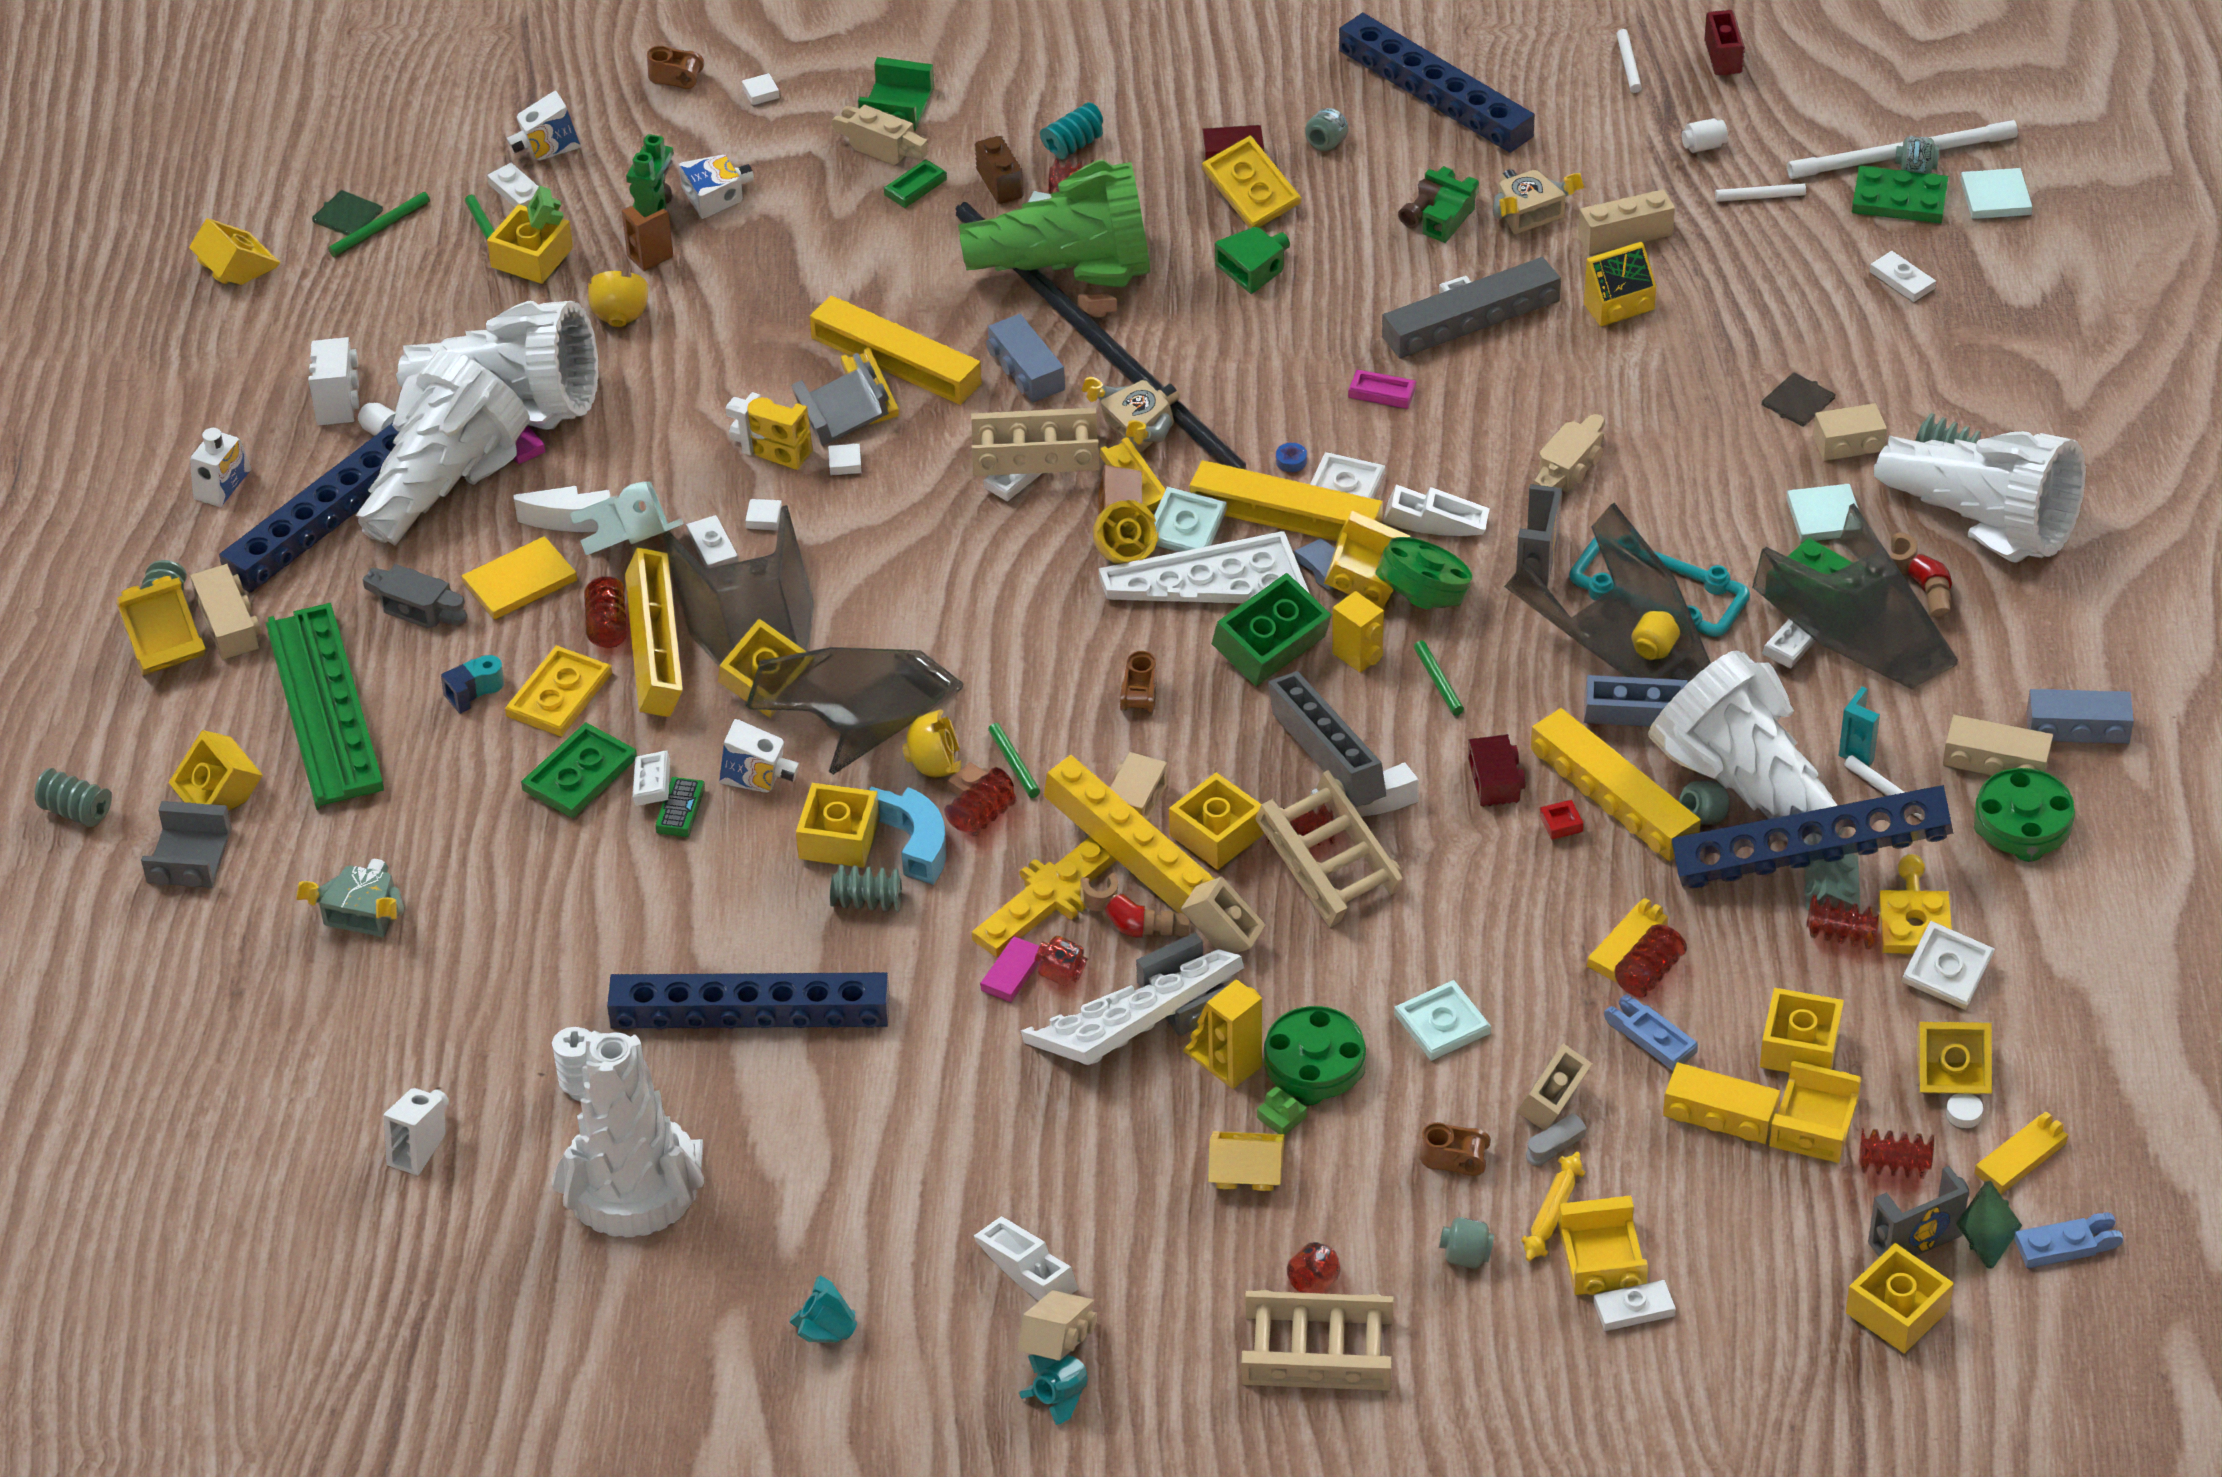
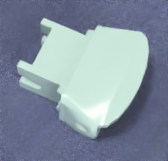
(623, 519)

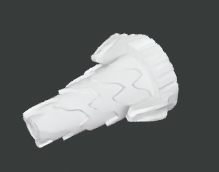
(535, 349)
(450, 425)
(2012, 483)
(1730, 732)
(629, 1163)

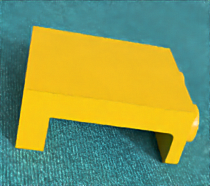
(1358, 556)
(159, 625)
(1816, 1111)
(1601, 1245)

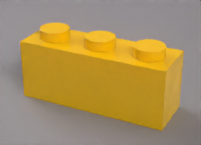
(1721, 1103)

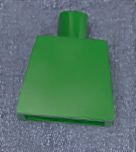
(1251, 257)

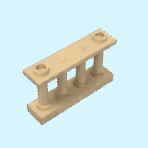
(1034, 441)
(1313, 874)
(1315, 1369)

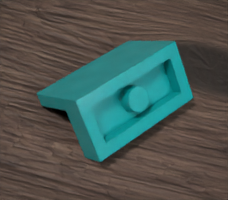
(1859, 729)

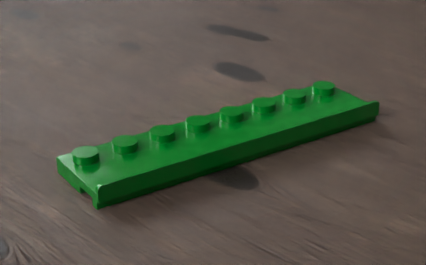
(324, 705)

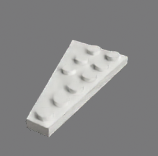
(1206, 574)
(1127, 1012)

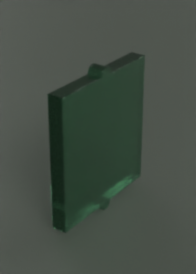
(347, 213)
(1989, 1224)

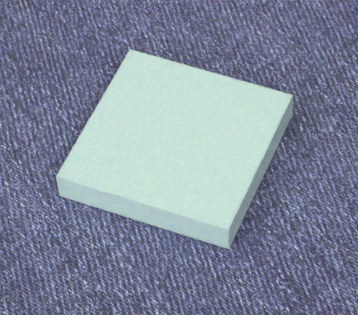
(1996, 193)
(1820, 511)
(1187, 520)
(1442, 1020)

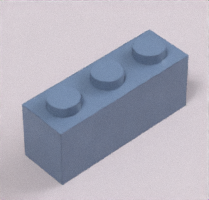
(1026, 358)
(1627, 699)
(2081, 715)

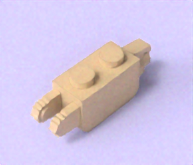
(880, 134)
(1571, 453)

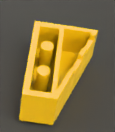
(1229, 1034)

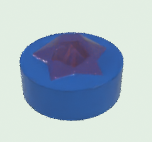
(1291, 457)

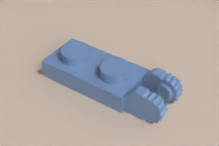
(1651, 1032)
(2067, 1240)

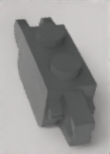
(415, 596)

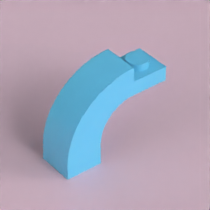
(920, 818)

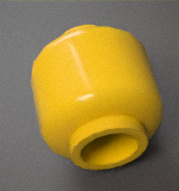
(1655, 635)

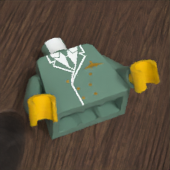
(356, 899)

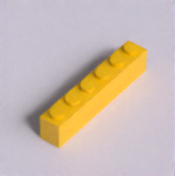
(896, 349)
(1281, 501)
(653, 632)
(1612, 782)
(1123, 832)

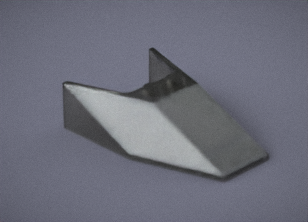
(1639, 587)
(730, 598)
(1859, 610)
(855, 691)

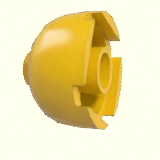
(617, 298)
(1125, 532)
(932, 745)

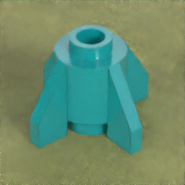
(824, 1315)
(1057, 1384)

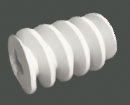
(570, 1057)

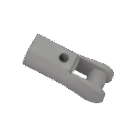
(1555, 1139)

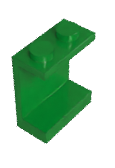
(901, 88)

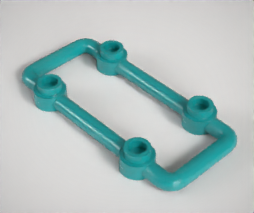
(1715, 580)

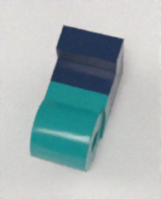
(472, 680)

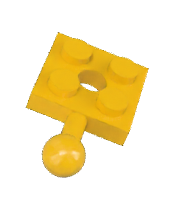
(1901, 905)

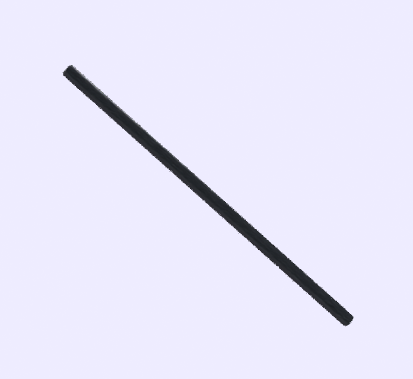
(1116, 353)

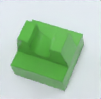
(544, 209)
(1281, 1111)

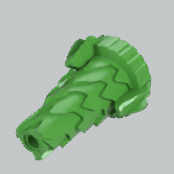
(1086, 226)

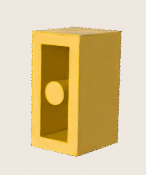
(1357, 631)

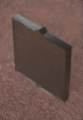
(1798, 399)

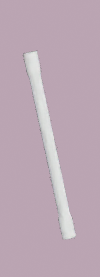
(1813, 165)

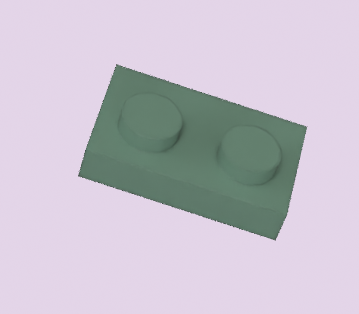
(1833, 880)

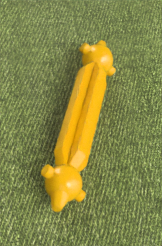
(1549, 1212)

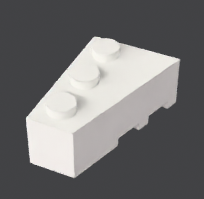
(334, 381)

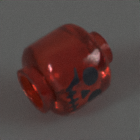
(1061, 960)
(1313, 1268)

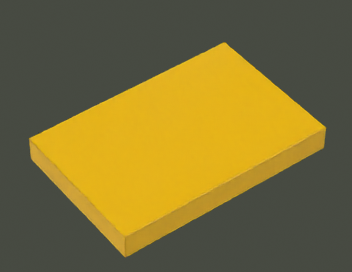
(1251, 183)
(519, 577)
(558, 691)

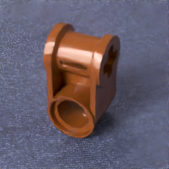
(671, 66)
(1139, 682)
(1451, 1148)

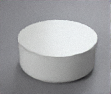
(1964, 1110)

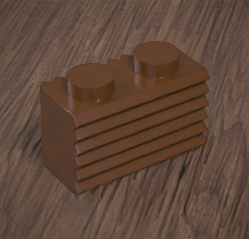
(999, 169)

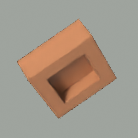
(1097, 304)
(965, 778)

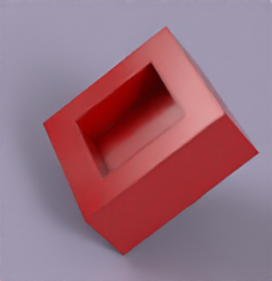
(1561, 819)

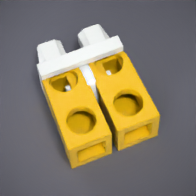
(771, 430)

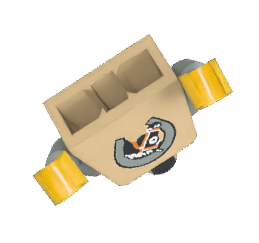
(1532, 198)
(1135, 409)

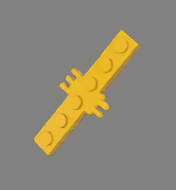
(1046, 890)

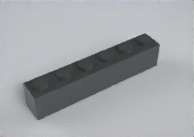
(1471, 307)
(1327, 738)

